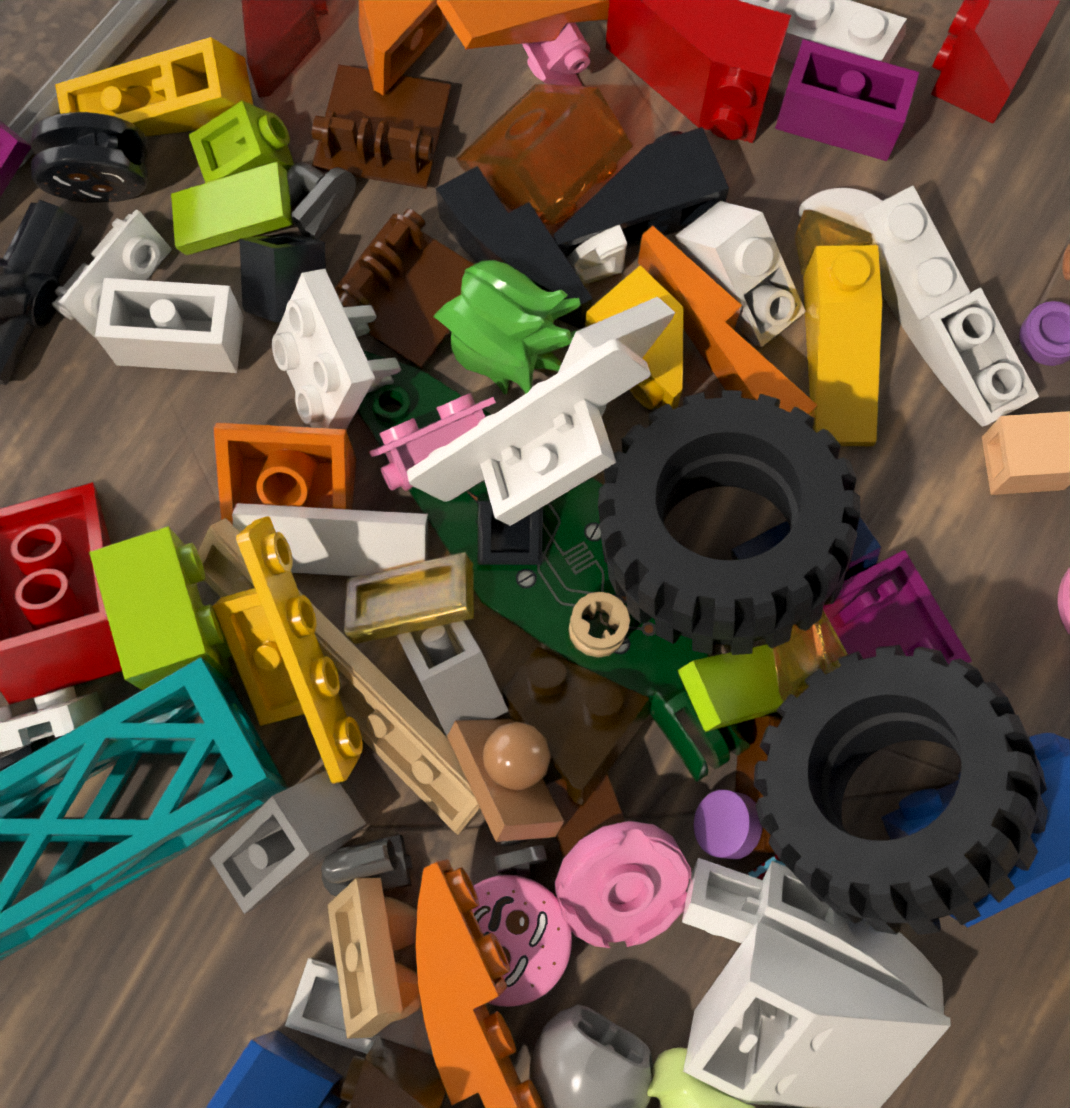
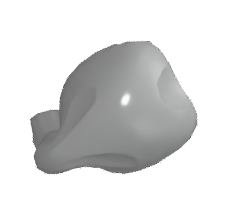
(590, 1063)

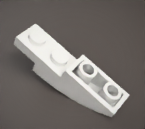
(839, 25)
(940, 315)
(733, 902)

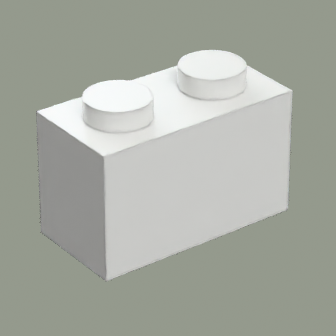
(170, 325)

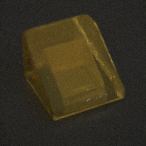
(822, 230)
(806, 654)

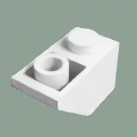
(743, 258)

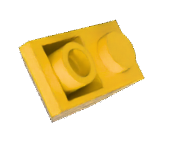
(665, 354)

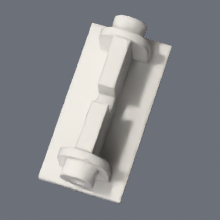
(127, 252)

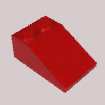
(702, 57)
(50, 596)

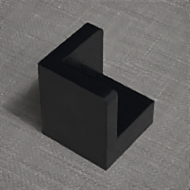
(272, 270)

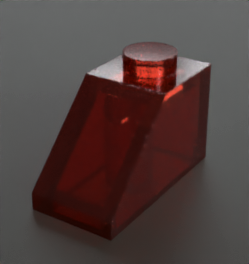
(279, 38)

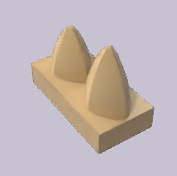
(364, 935)

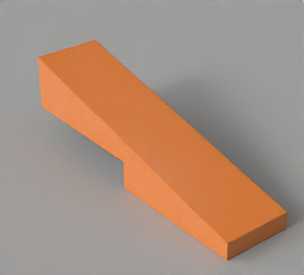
(516, 21)
(710, 324)

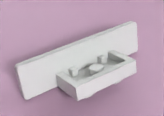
(539, 441)

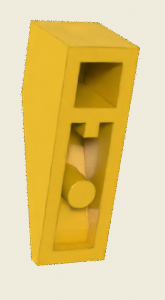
(164, 90)
(844, 340)

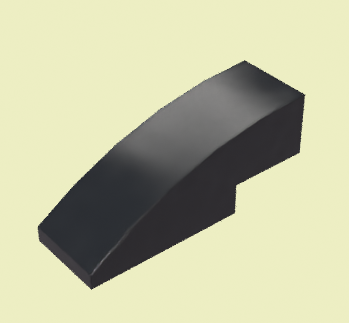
(515, 238)

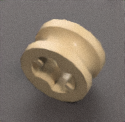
(618, 621)

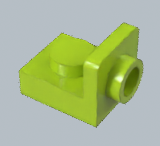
(240, 141)

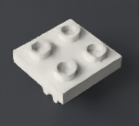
(323, 353)

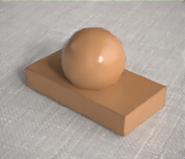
(506, 774)

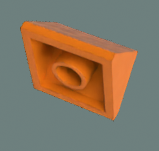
(283, 466)

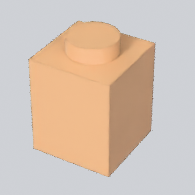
(1028, 453)

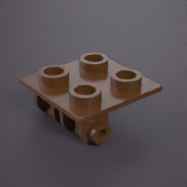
(381, 135)
(406, 283)

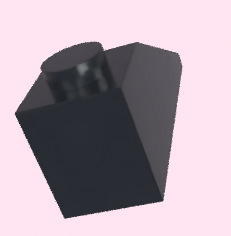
(659, 187)

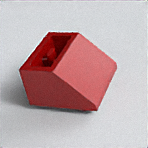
(988, 52)

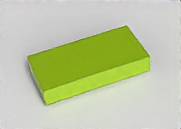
(231, 208)
(732, 687)

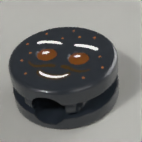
(89, 157)

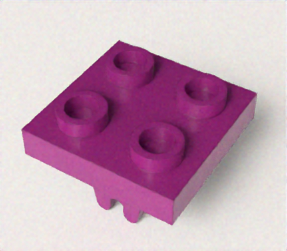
(892, 608)

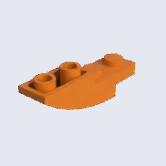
(455, 979)

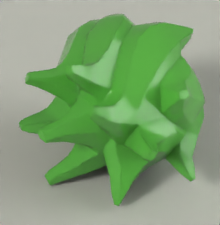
(506, 324)

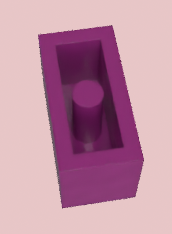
(846, 100)

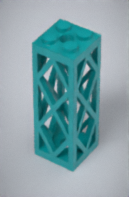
(142, 724)

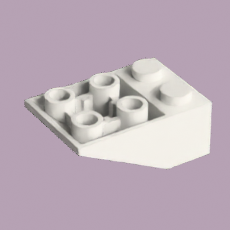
(805, 1029)

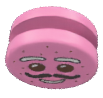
(530, 932)

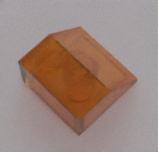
(549, 149)

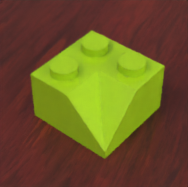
(157, 607)

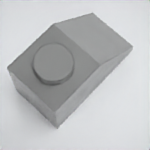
(453, 674)
(286, 839)

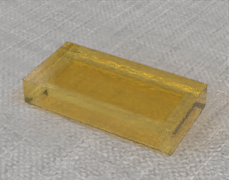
(409, 598)

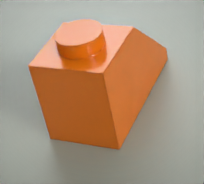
(396, 35)

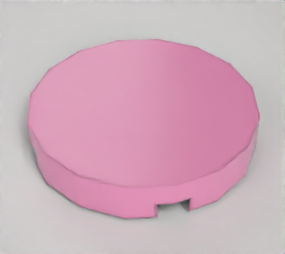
(623, 884)

